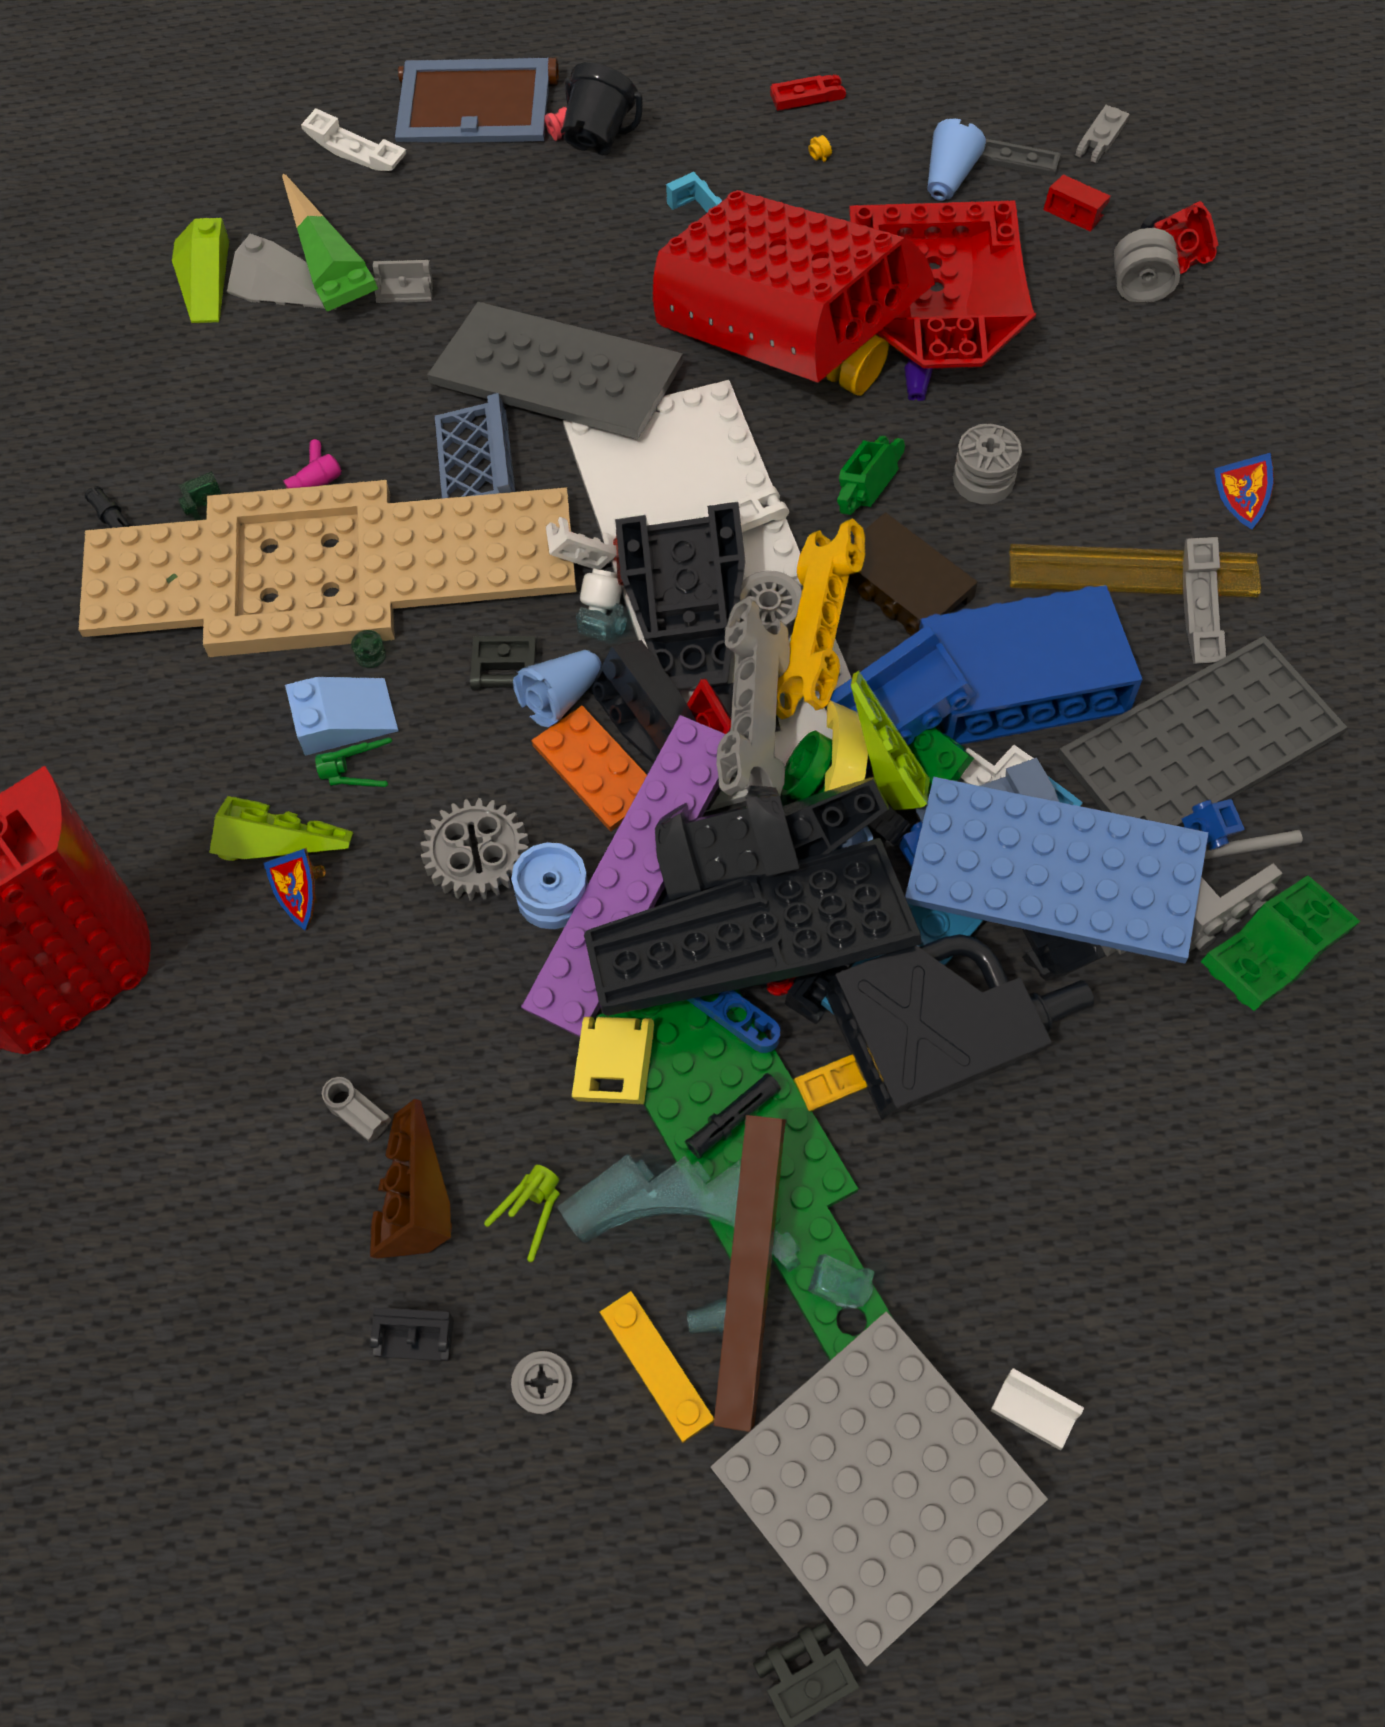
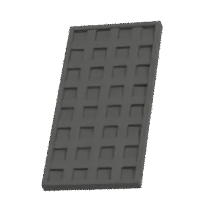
(1204, 737)

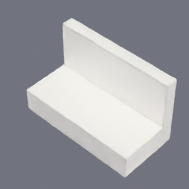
(1036, 1409)

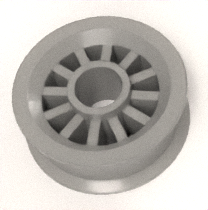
(773, 590)

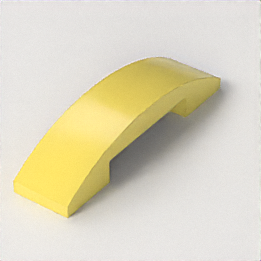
(848, 747)

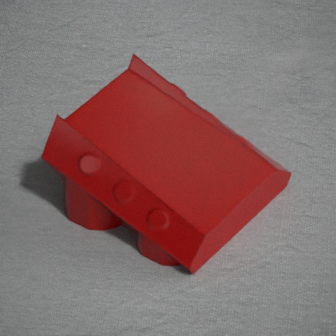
(1193, 234)

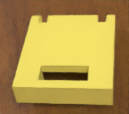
(613, 1051)

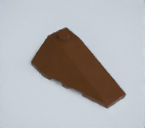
(416, 1200)

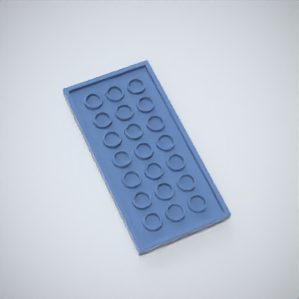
(1058, 869)

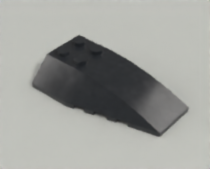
(683, 589)

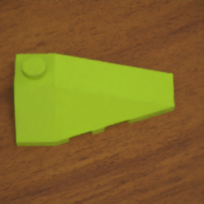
(201, 267)
(892, 761)
(248, 832)

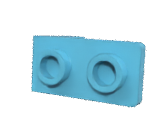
(688, 189)

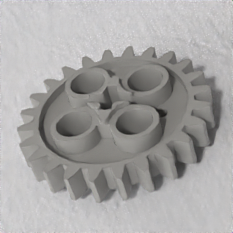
(444, 854)

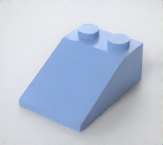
(339, 711)

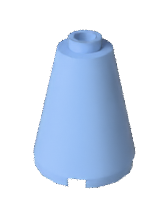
(953, 156)
(555, 685)

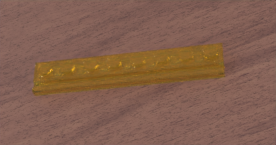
(1123, 569)

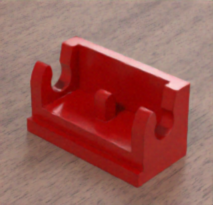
(1076, 202)

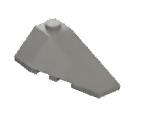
(272, 274)

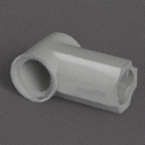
(356, 1109)

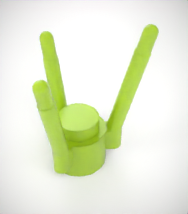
(535, 1186)

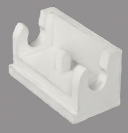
(579, 548)

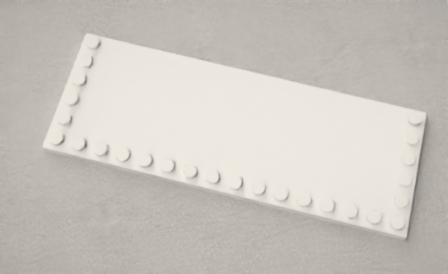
(685, 460)

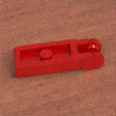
(807, 91)

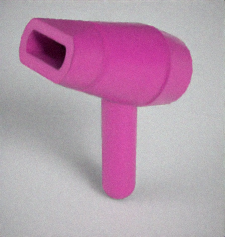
(318, 472)

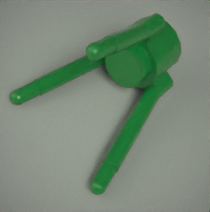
(332, 764)

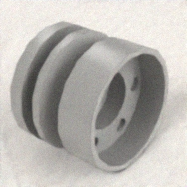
(986, 463)

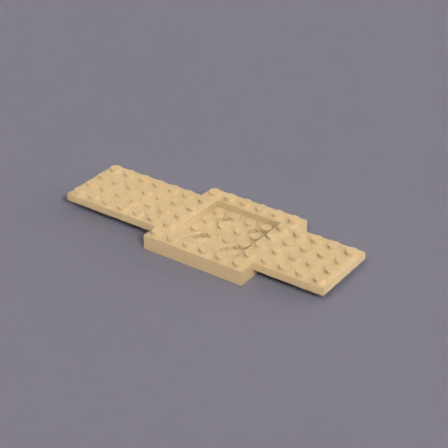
(382, 562)

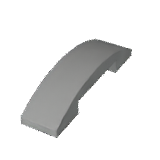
(1201, 600)

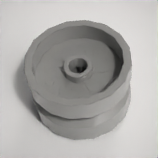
(1146, 265)

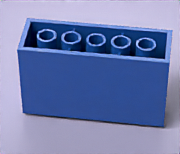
(1038, 663)

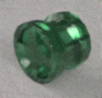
(371, 642)

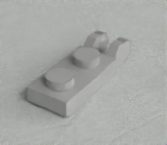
(1103, 132)

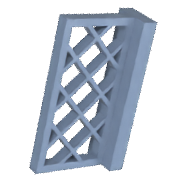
(497, 444)

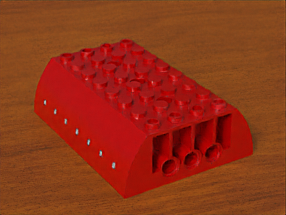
(785, 283)
(65, 919)

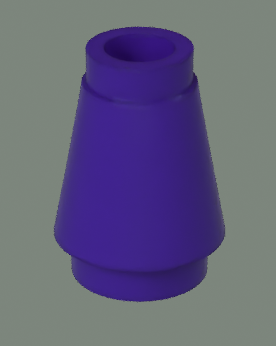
(917, 380)

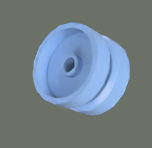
(548, 884)

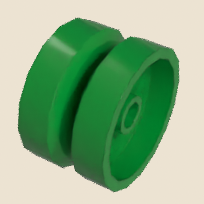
(807, 767)

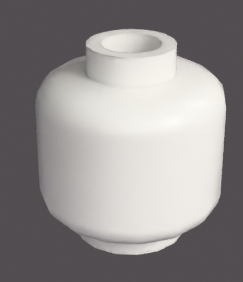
(600, 590)

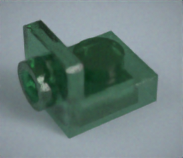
(196, 493)

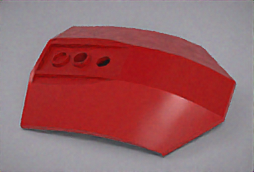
(981, 275)

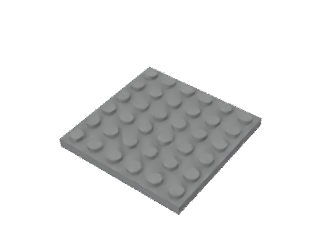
(878, 1487)

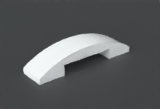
(345, 144)

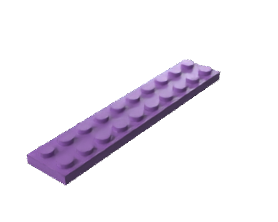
(628, 873)

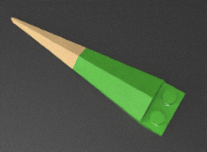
(333, 264)

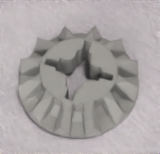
(529, 1370)

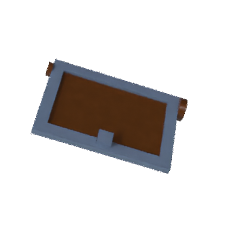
(474, 99)

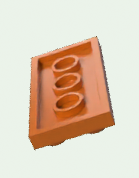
(592, 765)

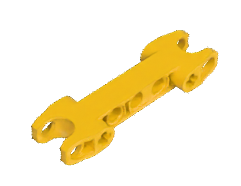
(824, 581)

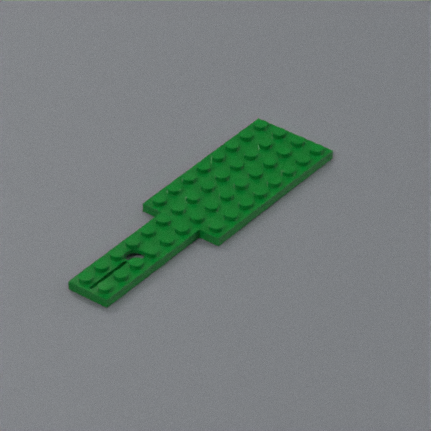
(701, 1071)

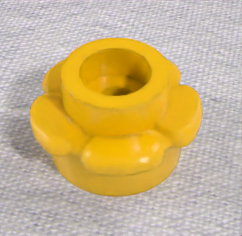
(820, 148)

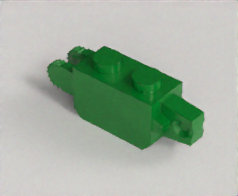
(868, 473)

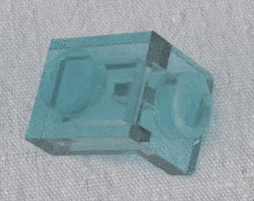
(841, 1282)

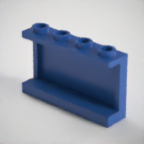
(913, 684)

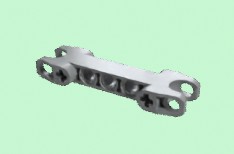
(759, 662)

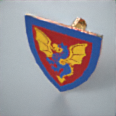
(1247, 488)
(294, 885)

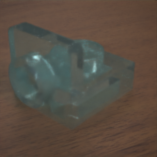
(601, 626)

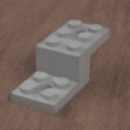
(1225, 912)

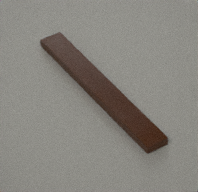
(749, 1273)

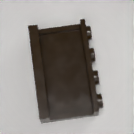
(908, 575)

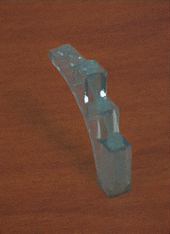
(626, 1194)

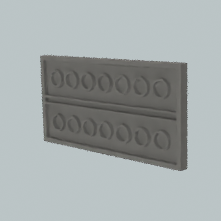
(557, 369)

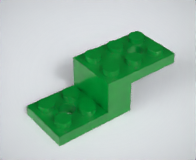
(1280, 942)

